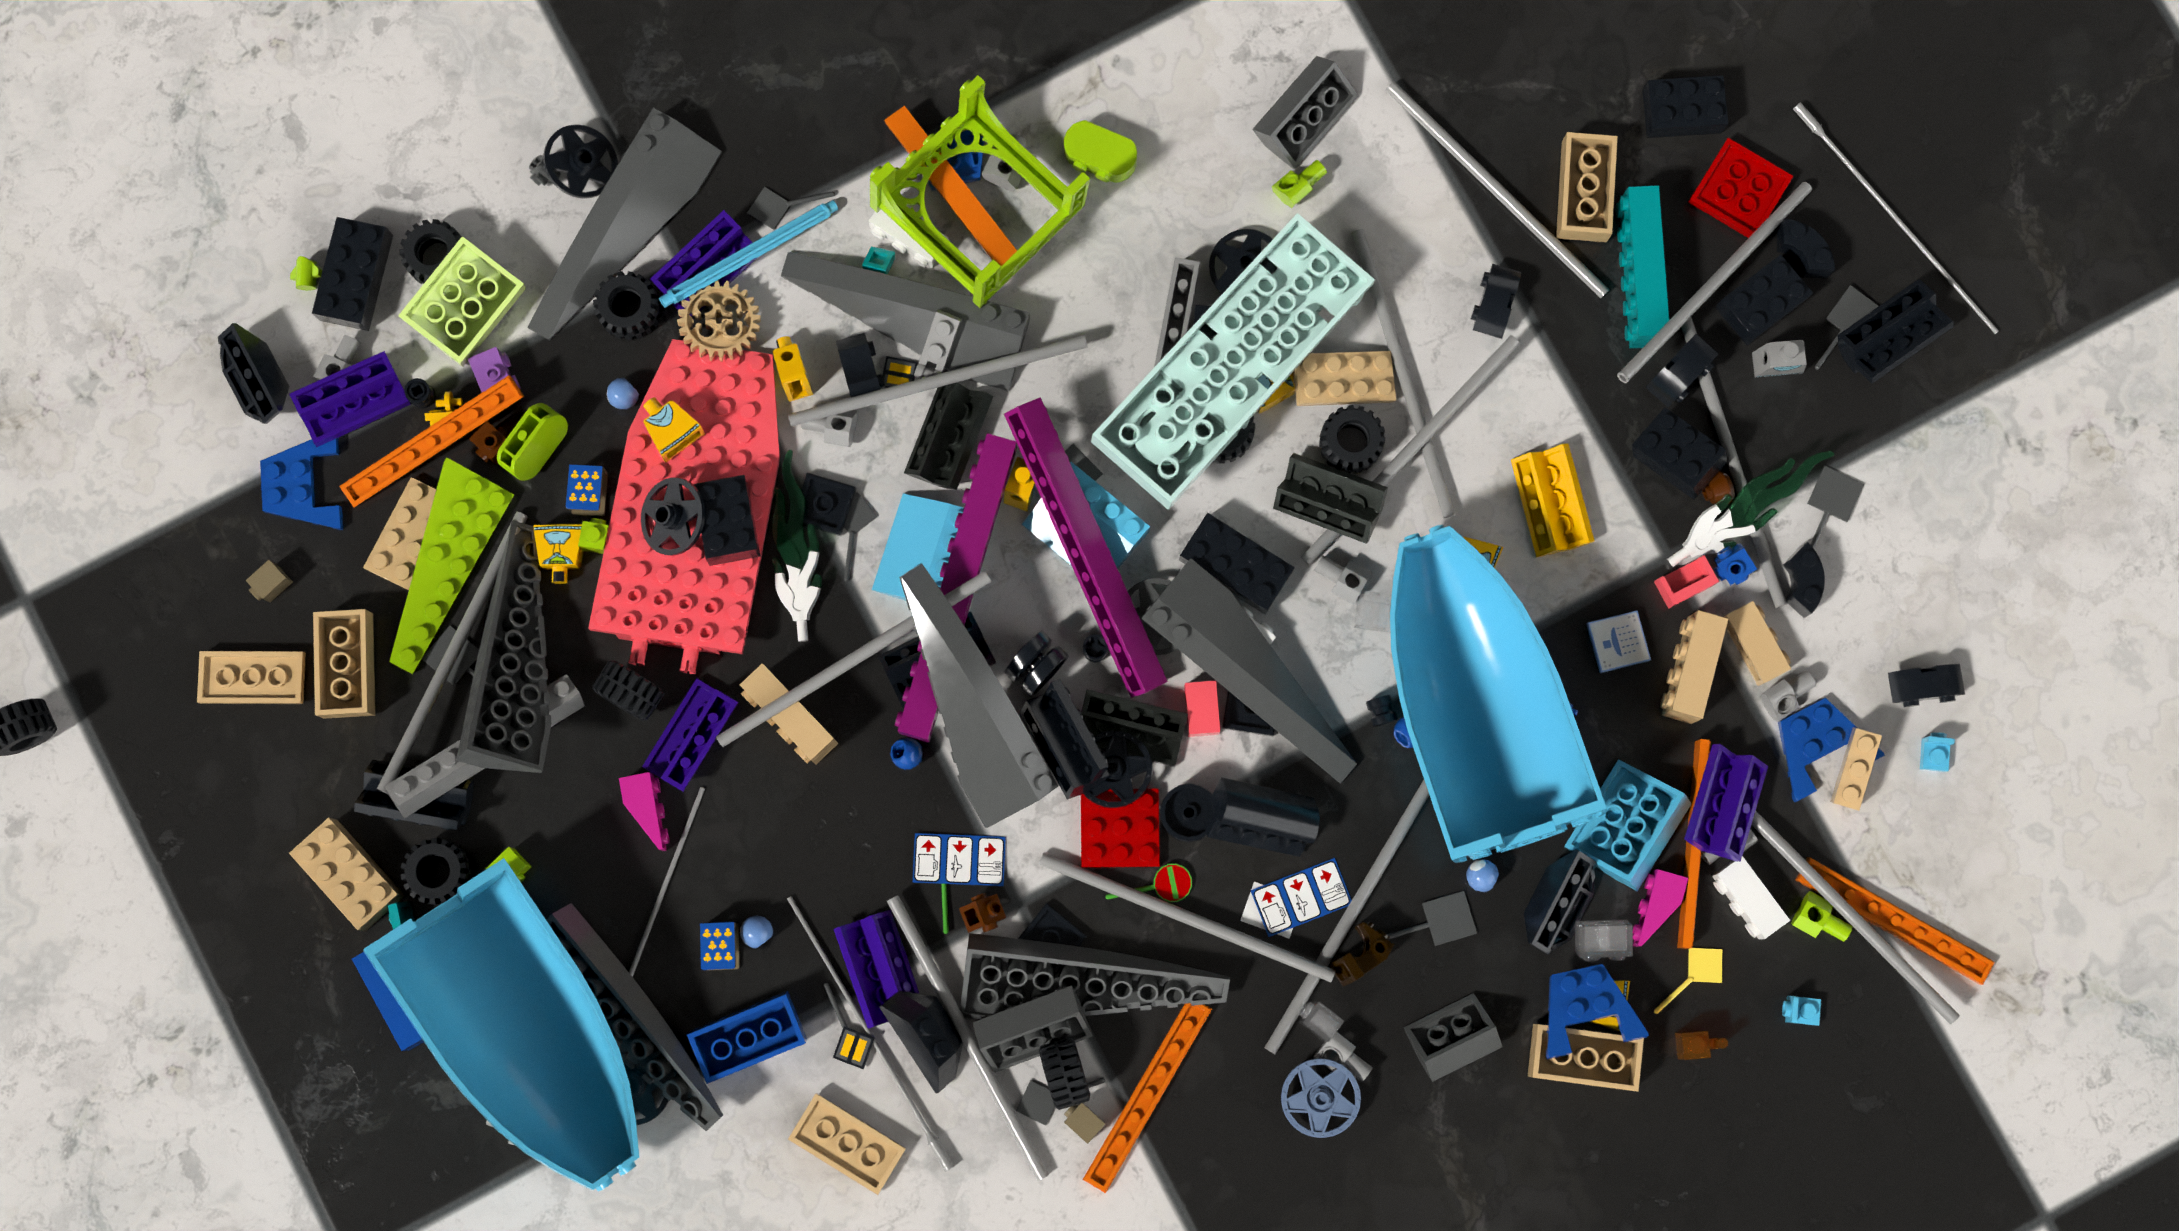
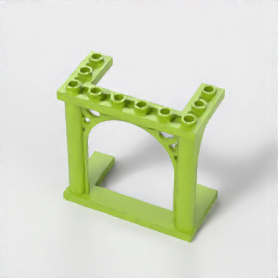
(977, 117)

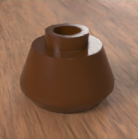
(1718, 488)

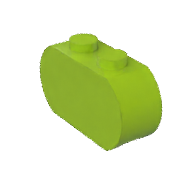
(1100, 152)
(532, 441)

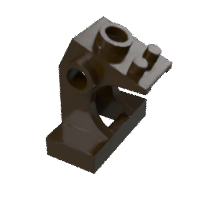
(1376, 950)

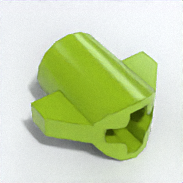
(306, 274)

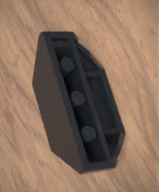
(252, 373)
(1560, 901)
(926, 1034)

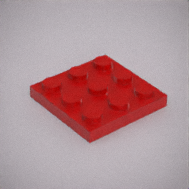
(1740, 188)
(1120, 835)

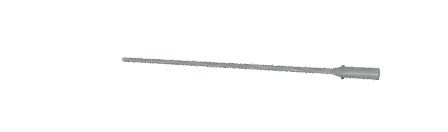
(1816, 128)
(666, 881)
(933, 1141)

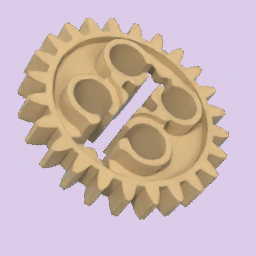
(719, 342)

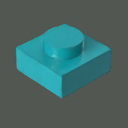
(879, 260)
(400, 913)

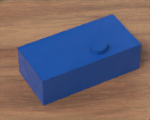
(396, 1019)
(747, 1037)

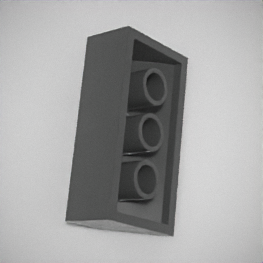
(1306, 111)
(1021, 1029)

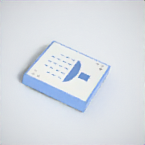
(1618, 641)

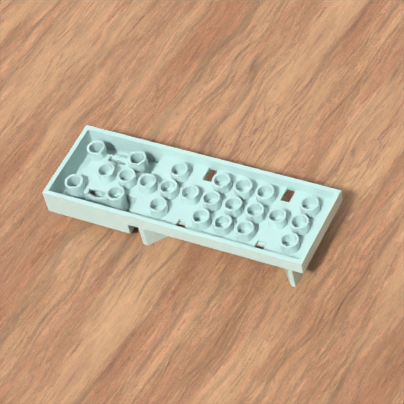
(1211, 387)

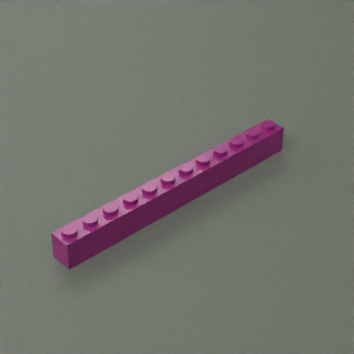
(1085, 547)
(965, 562)

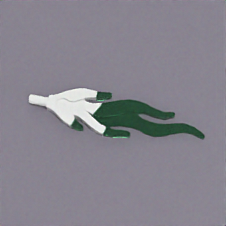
(1739, 520)
(800, 560)

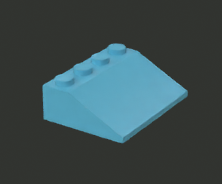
(1117, 523)
(916, 537)
(1636, 826)

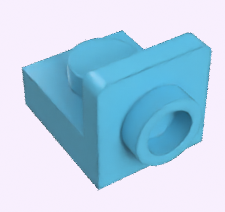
(1936, 752)
(1802, 1010)

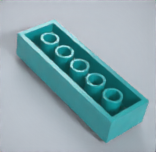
(1643, 264)

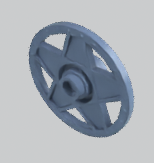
(1320, 1097)

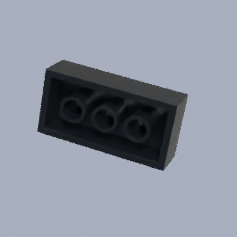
(352, 274)
(1237, 563)

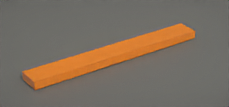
(954, 190)
(431, 441)
(1692, 854)
(1905, 926)
(1146, 1095)

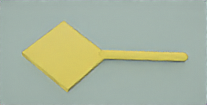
(1703, 966)

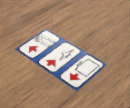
(959, 859)
(1301, 897)

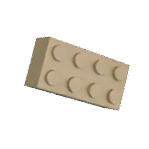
(1586, 187)
(344, 663)
(1694, 667)
(794, 722)
(346, 874)
(1594, 1060)

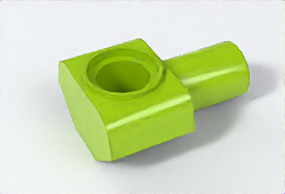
(1295, 187)
(1824, 921)

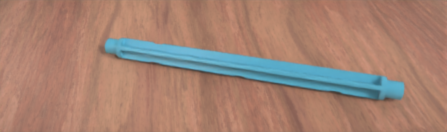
(748, 253)

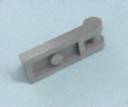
(938, 344)

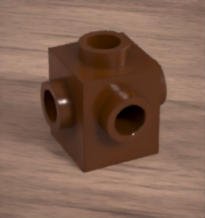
(488, 441)
(982, 913)

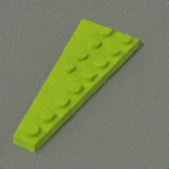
(456, 532)

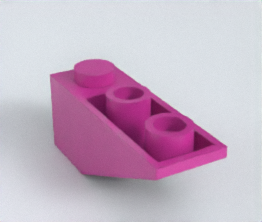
(641, 800)
(1661, 900)

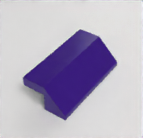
(714, 243)
(350, 399)
(690, 734)
(1726, 803)
(875, 963)

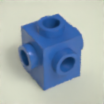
(1730, 556)

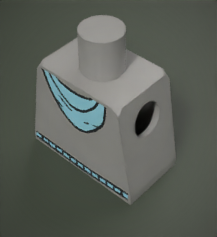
(1782, 358)

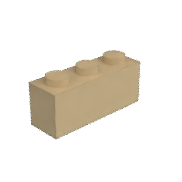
(1757, 643)
(1856, 768)

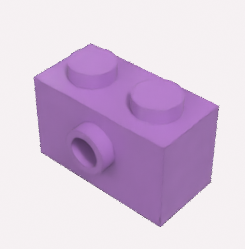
(490, 368)

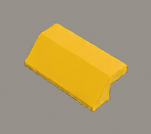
(1552, 500)

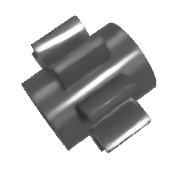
(539, 173)

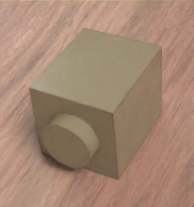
(268, 581)
(1083, 1121)

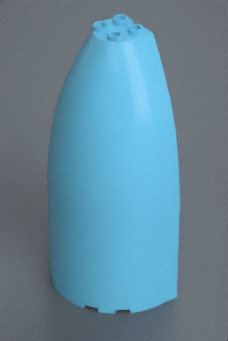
(1483, 703)
(515, 1026)

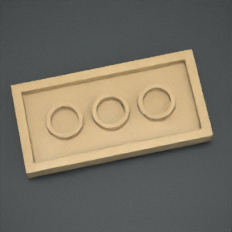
(1345, 379)
(402, 536)
(251, 677)
(847, 1143)

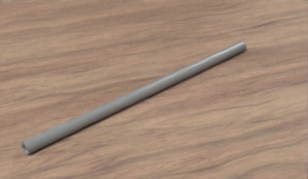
(1497, 189)
(1714, 282)
(1403, 372)
(937, 380)
(1425, 434)
(1737, 474)
(447, 662)
(842, 665)
(1187, 917)
(1349, 917)
(1853, 917)
(968, 1038)

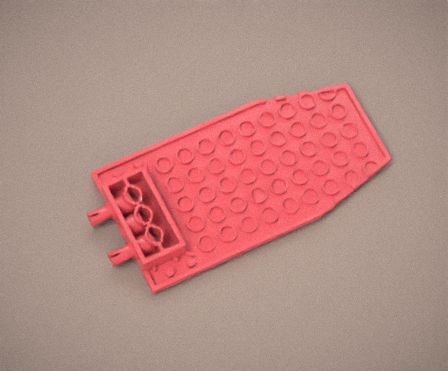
(681, 597)

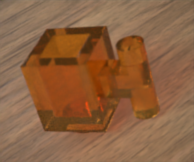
(1697, 1045)

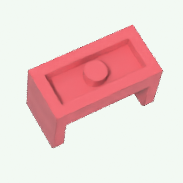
(1686, 581)
(1202, 708)

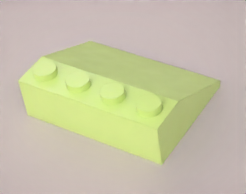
(462, 301)

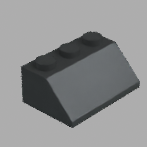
(1453, 1037)

